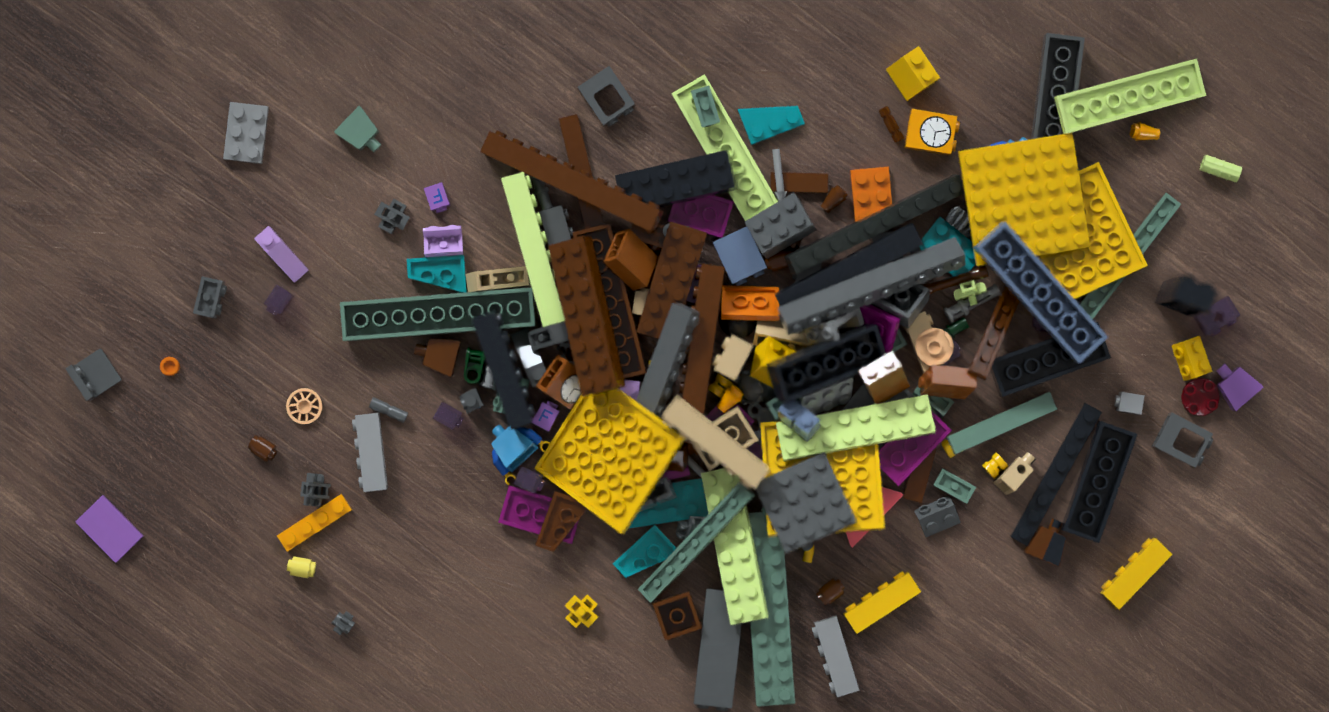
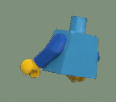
(513, 448)

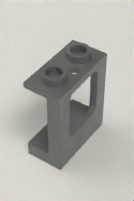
(597, 83)
(1169, 433)

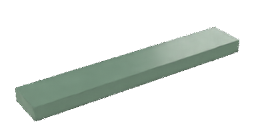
(1001, 423)

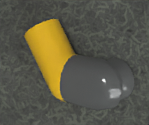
(808, 552)

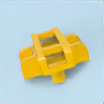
(581, 611)

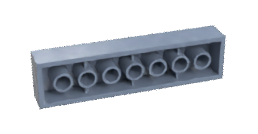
(1040, 292)

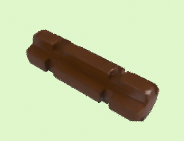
(891, 124)

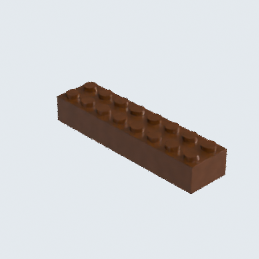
(617, 303)
(586, 316)
(703, 335)

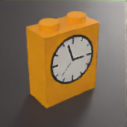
(931, 132)

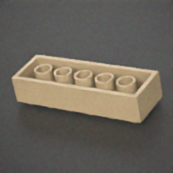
(715, 441)

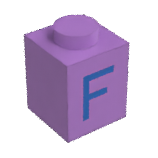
(437, 197)
(546, 415)

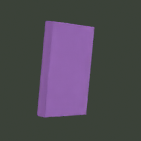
(109, 529)

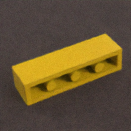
(1135, 573)
(881, 602)

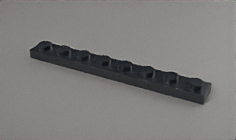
(1056, 474)

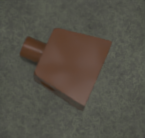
(439, 354)

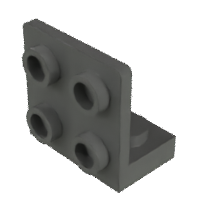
(94, 375)

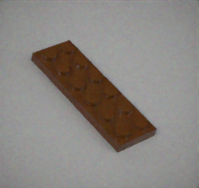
(672, 276)

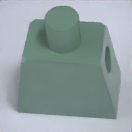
(359, 131)

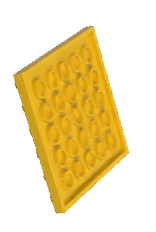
(1031, 189)
(1112, 244)
(610, 455)
(856, 473)

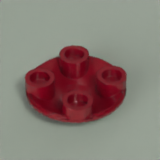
(1200, 397)

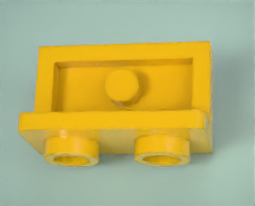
(1191, 358)

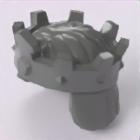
(753, 389)

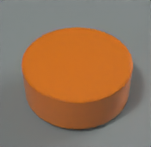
(169, 366)

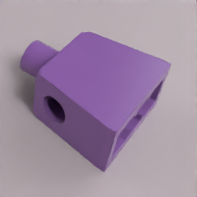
(1237, 386)

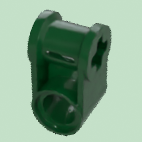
(474, 363)

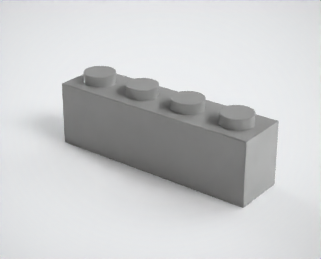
(371, 452)
(836, 656)

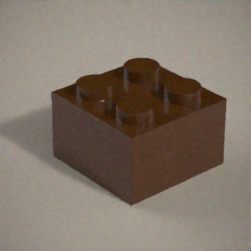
(677, 615)

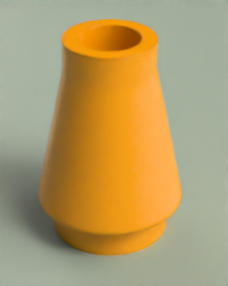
(1144, 132)
(730, 398)

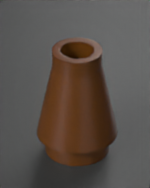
(834, 198)

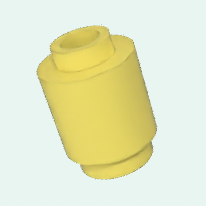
(301, 567)

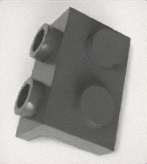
(209, 297)
(937, 516)

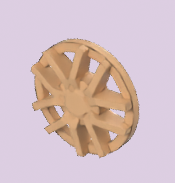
(304, 406)

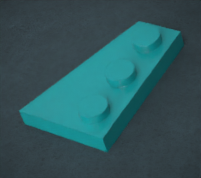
(769, 121)

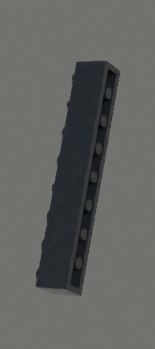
(868, 258)

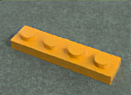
(314, 522)

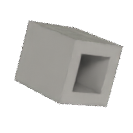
(1129, 403)

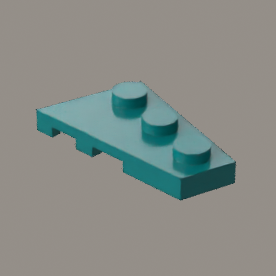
(439, 271)
(645, 552)

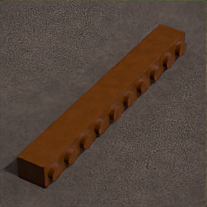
(571, 181)

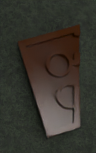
(560, 518)

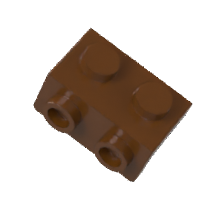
(654, 239)

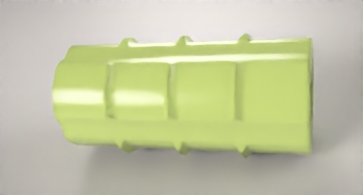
(1220, 168)

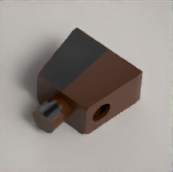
(1047, 543)

